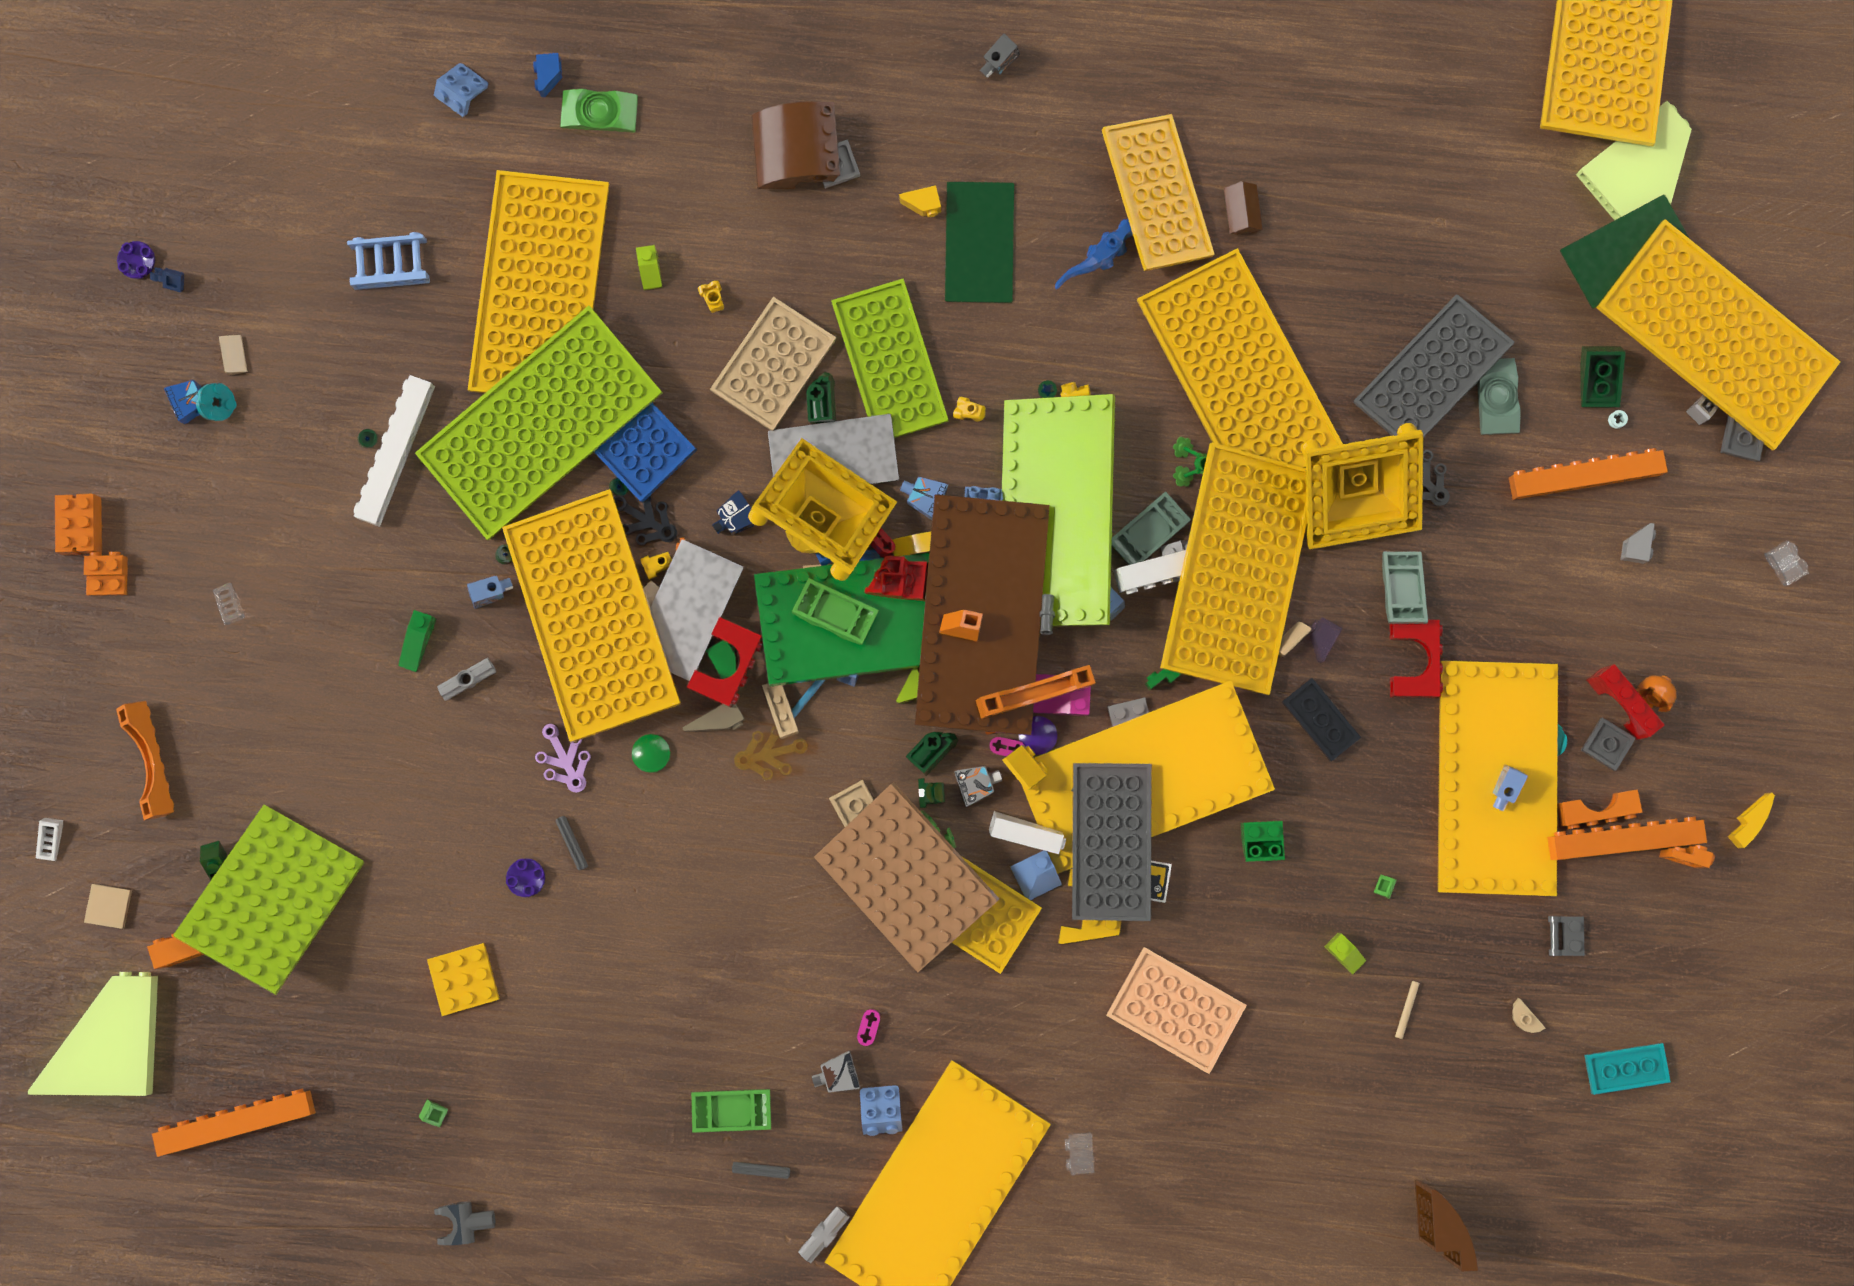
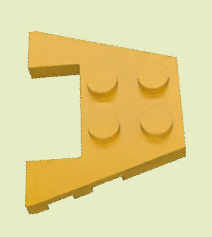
(1090, 928)

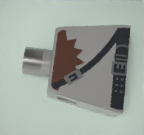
(838, 1074)

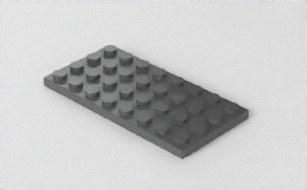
(1434, 369)
(1111, 841)

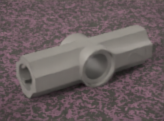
(455, 685)
(823, 1234)

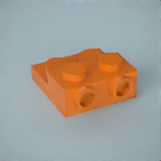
(106, 574)
(1694, 856)

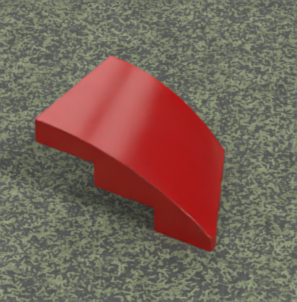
(900, 579)

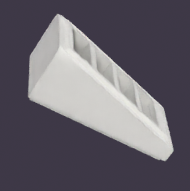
(57, 831)

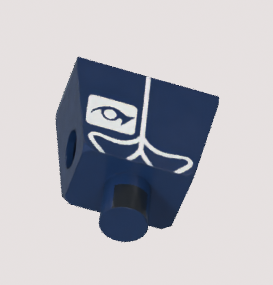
(734, 515)

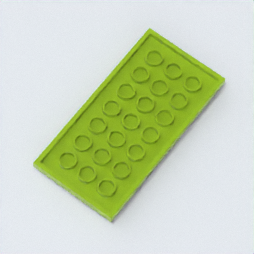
(890, 357)

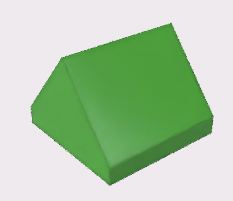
(1385, 886)

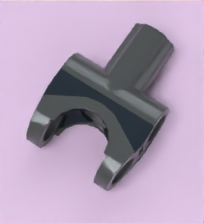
(464, 1222)

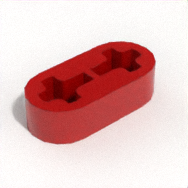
(881, 540)

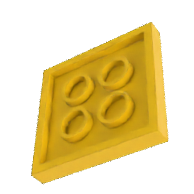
(463, 979)

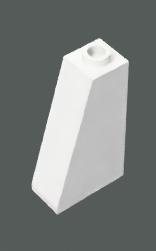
(1026, 833)

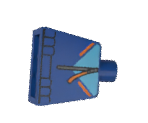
(184, 399)

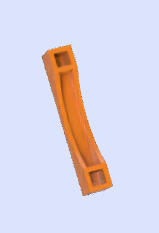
(1035, 692)
(136, 721)

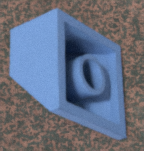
(1036, 875)

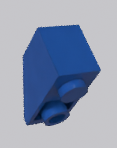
(548, 72)

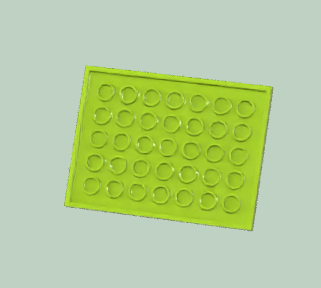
(269, 899)

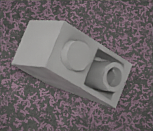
(1638, 546)

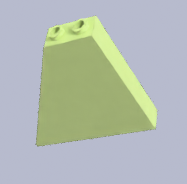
(1635, 174)
(109, 1045)

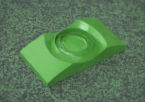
(599, 110)
(834, 612)
(731, 1110)

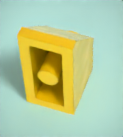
(922, 201)

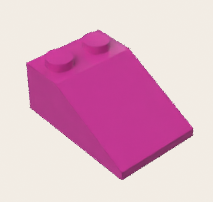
(1072, 703)

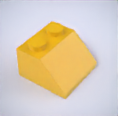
(1025, 766)

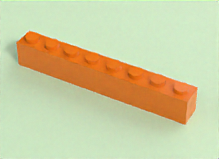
(1587, 475)
(1626, 839)
(233, 1123)

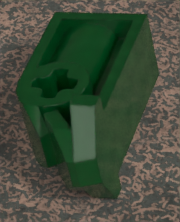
(821, 408)
(927, 756)
(930, 793)

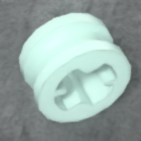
(1623, 417)

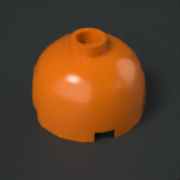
(1658, 692)

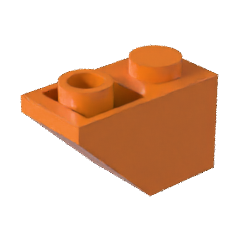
(962, 624)

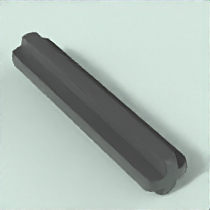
(571, 843)
(761, 1170)

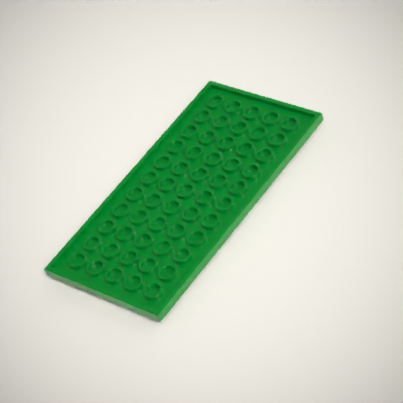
(807, 653)

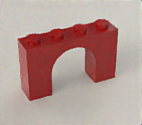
(1428, 683)
(726, 689)
(1643, 720)

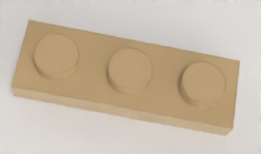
(780, 710)

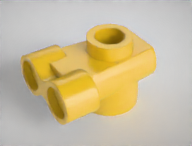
(712, 295)
(1071, 389)
(969, 409)
(652, 566)

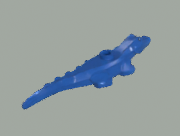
(1102, 254)

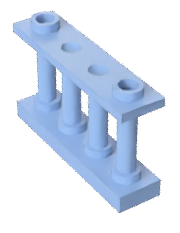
(381, 279)

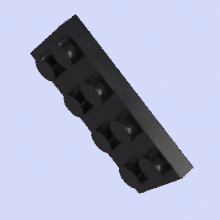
(1321, 719)

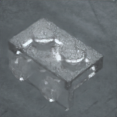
(1080, 1153)

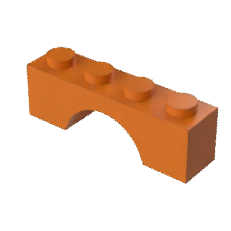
(1622, 804)

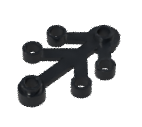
(648, 521)

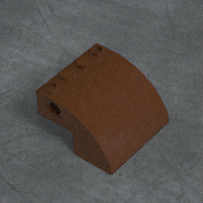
(795, 144)

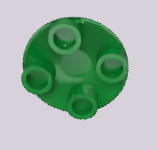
(650, 753)

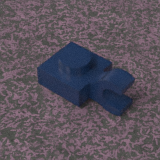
(170, 278)

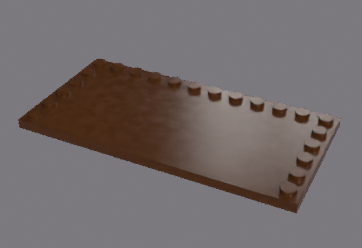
(988, 562)

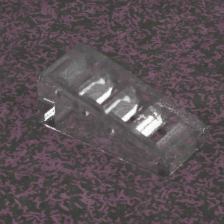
(221, 605)

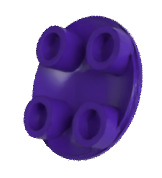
(135, 259)
(1042, 736)
(525, 877)

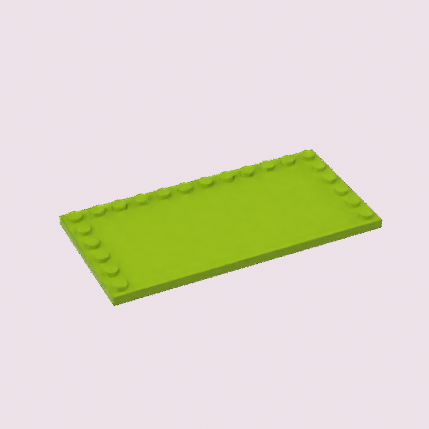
(538, 423)
(1064, 458)

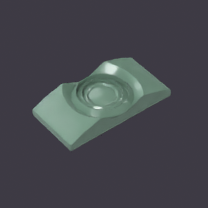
(1499, 399)
(1150, 530)
(1404, 588)

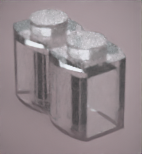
(1786, 563)

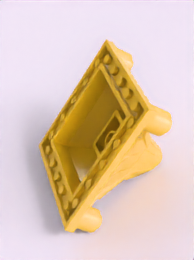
(1364, 488)
(823, 507)

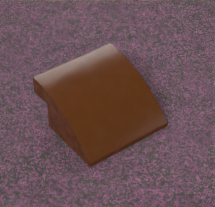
(1443, 1228)

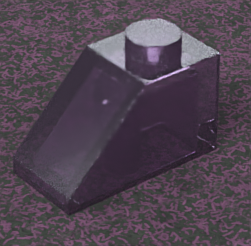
(1323, 637)

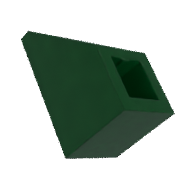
(212, 857)

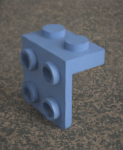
(459, 87)
(880, 1110)

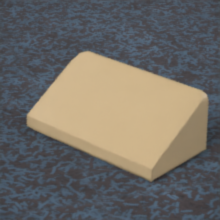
(233, 354)
(1293, 637)

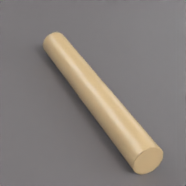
(1407, 1009)

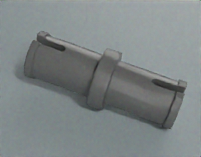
(1047, 614)

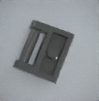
(1572, 936)

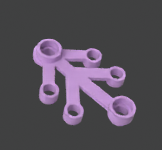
(564, 761)

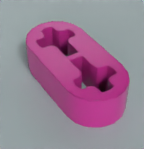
(1006, 742)
(873, 1029)

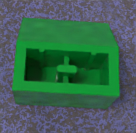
(1263, 841)

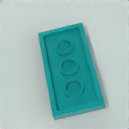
(1627, 1068)

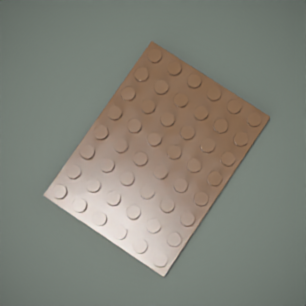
(906, 877)

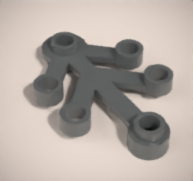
(1439, 488)

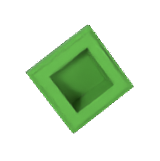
(433, 1113)

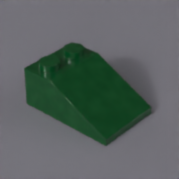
(1601, 375)

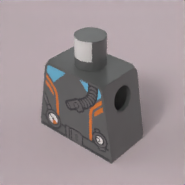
(1005, 51)

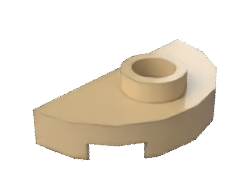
(1525, 1018)

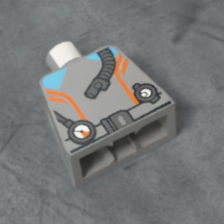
(976, 783)

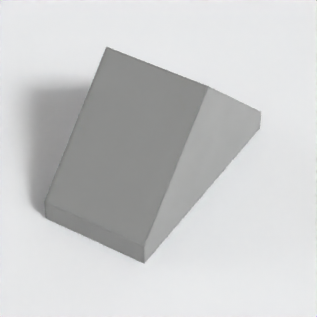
(1702, 410)

